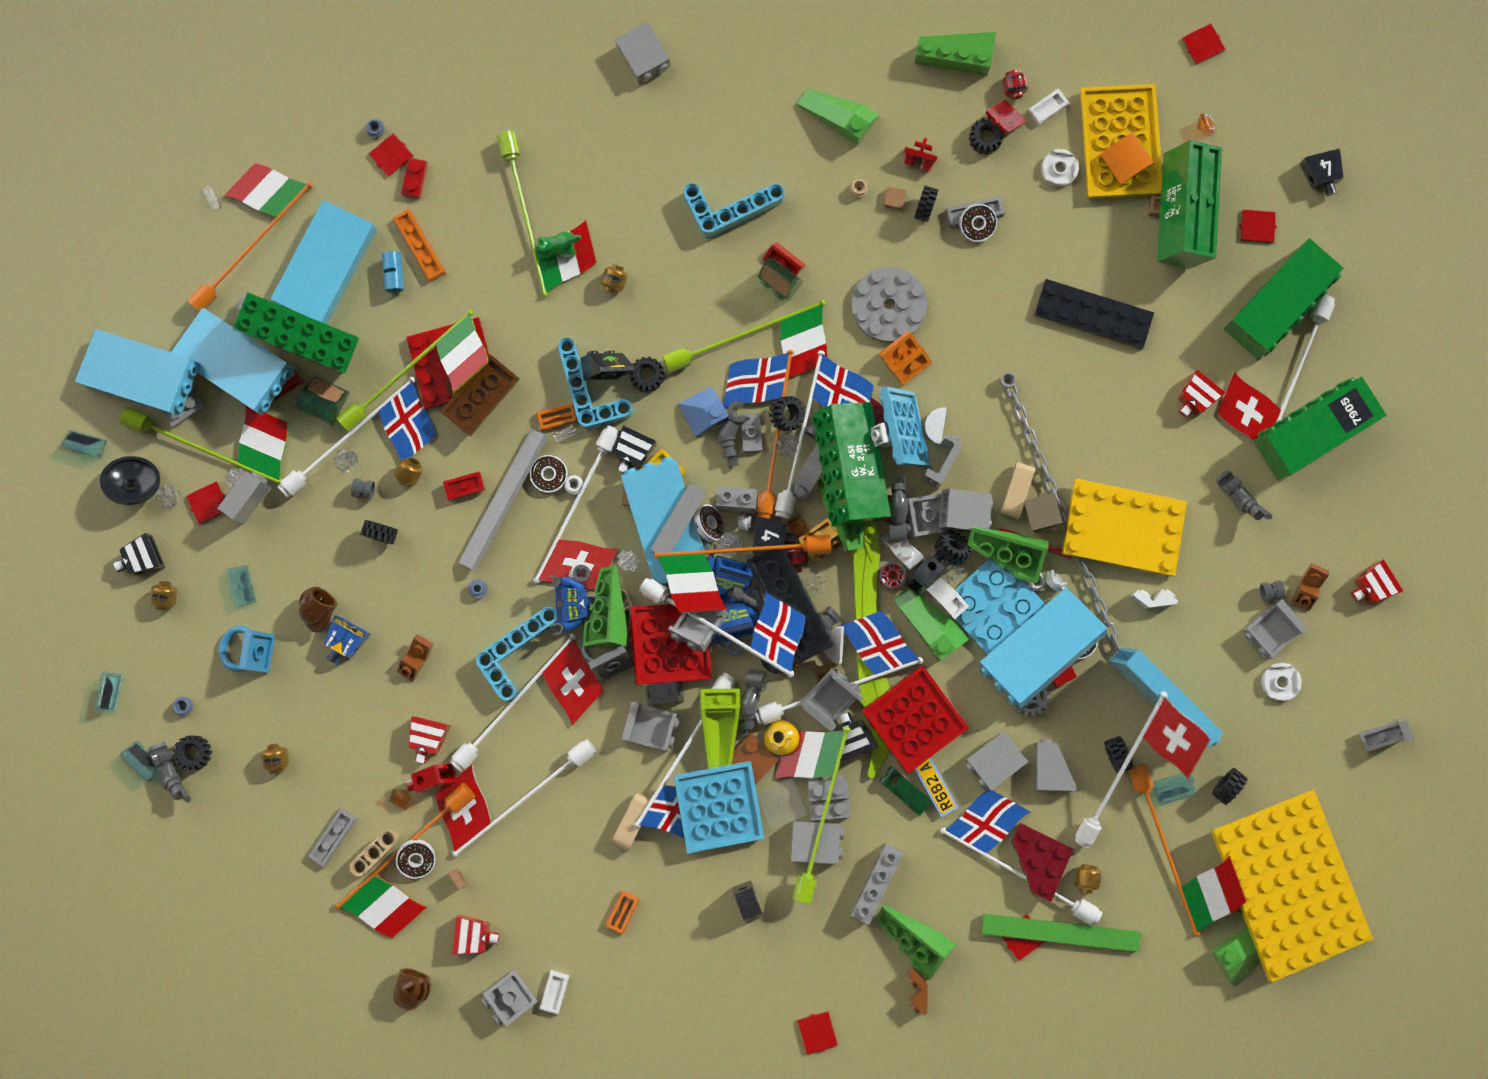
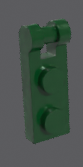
(905, 791)

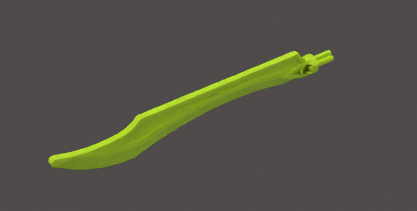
(865, 595)

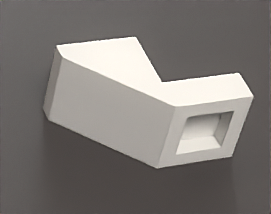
(880, 436)
(904, 552)
(947, 597)
(1161, 599)

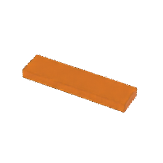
(419, 245)

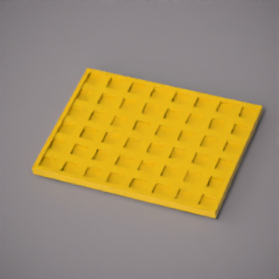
(1294, 885)

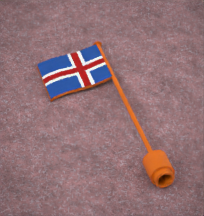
(760, 382)

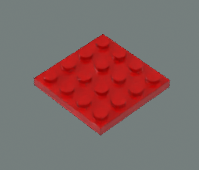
(429, 369)
(659, 656)
(915, 719)

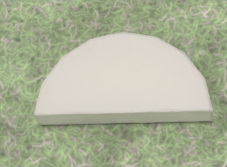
(935, 424)
(836, 652)

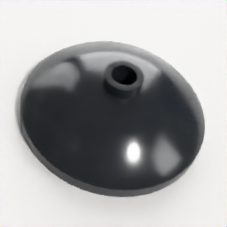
(127, 473)

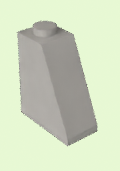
(1050, 768)

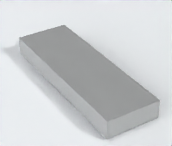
(954, 213)
(332, 837)

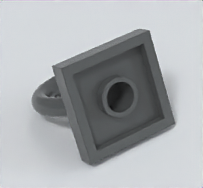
(608, 663)

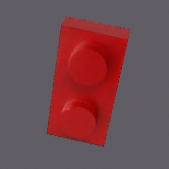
(414, 178)
(464, 485)

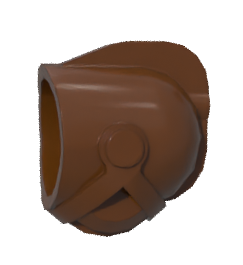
(316, 612)
(411, 988)

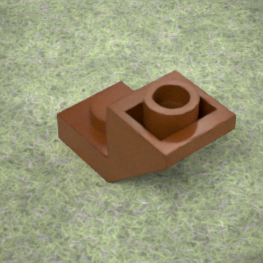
(1308, 588)
(415, 658)
(919, 998)

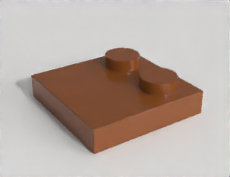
(753, 750)

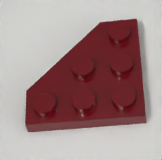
(1041, 860)

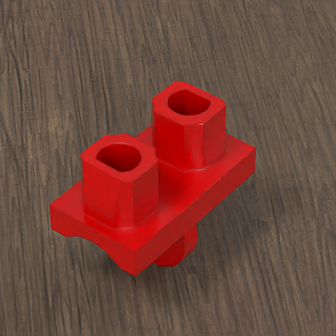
(928, 159)

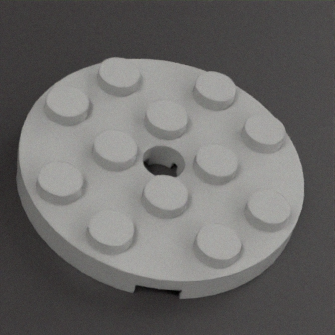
(892, 285)

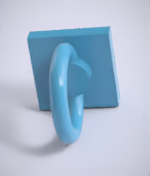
(255, 652)

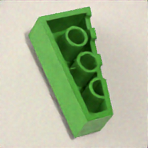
(957, 52)

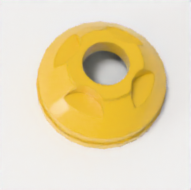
(790, 741)

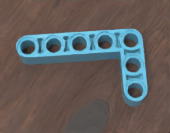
(731, 210)
(582, 391)
(512, 647)

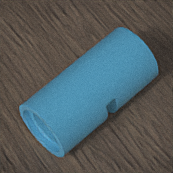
(392, 272)

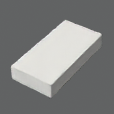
(1048, 107)
(554, 992)

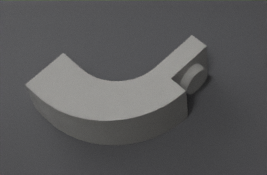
(807, 476)

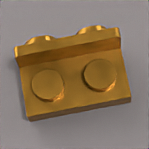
(823, 528)

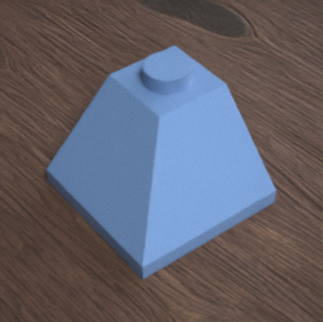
(703, 411)

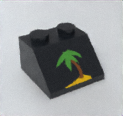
(605, 365)

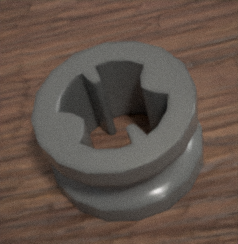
(581, 579)

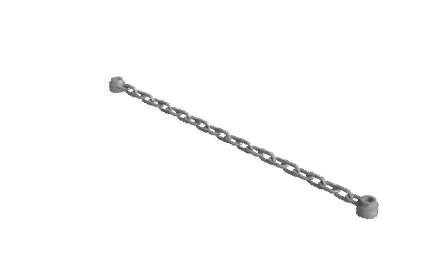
(1012, 377)

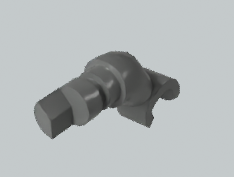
(728, 431)
(1241, 496)
(898, 512)
(750, 699)
(167, 772)

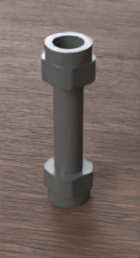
(738, 594)

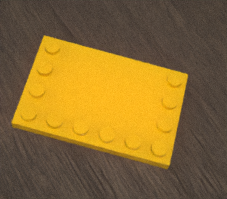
(1108, 117)
(1124, 527)

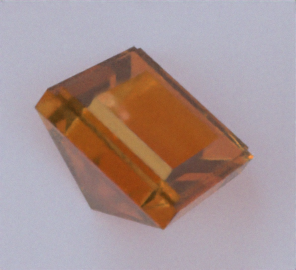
(1206, 123)
(798, 526)
(400, 798)

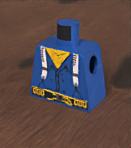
(344, 639)

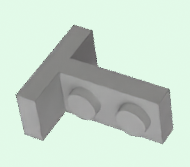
(1386, 734)

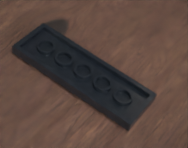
(1094, 314)
(780, 579)

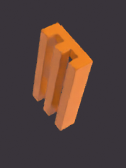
(560, 423)
(629, 897)

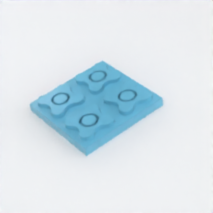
(905, 427)
(996, 605)
(718, 807)

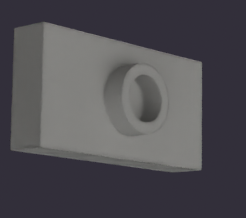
(752, 433)

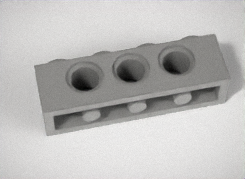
(876, 884)

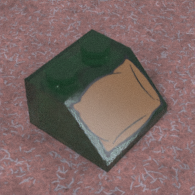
(779, 279)
(321, 400)

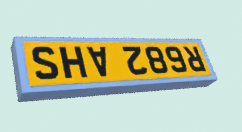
(936, 788)

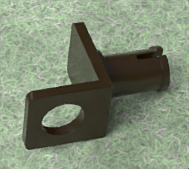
(819, 671)

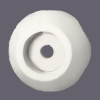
(1055, 581)

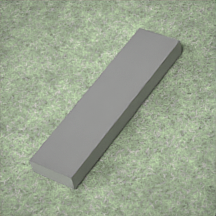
(679, 519)

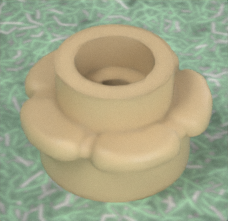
(859, 183)

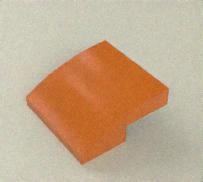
(1126, 158)
(905, 358)

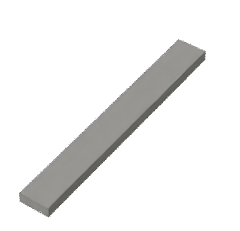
(503, 499)

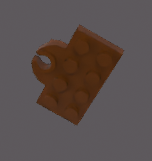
(479, 396)

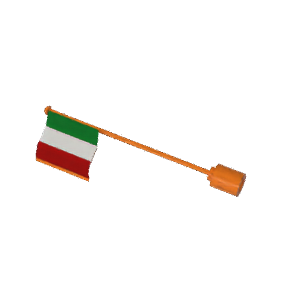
(265, 192)
(693, 580)
(1209, 893)
(384, 904)

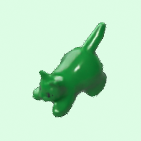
(561, 245)

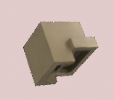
(1043, 512)

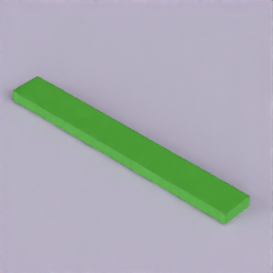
(1060, 932)

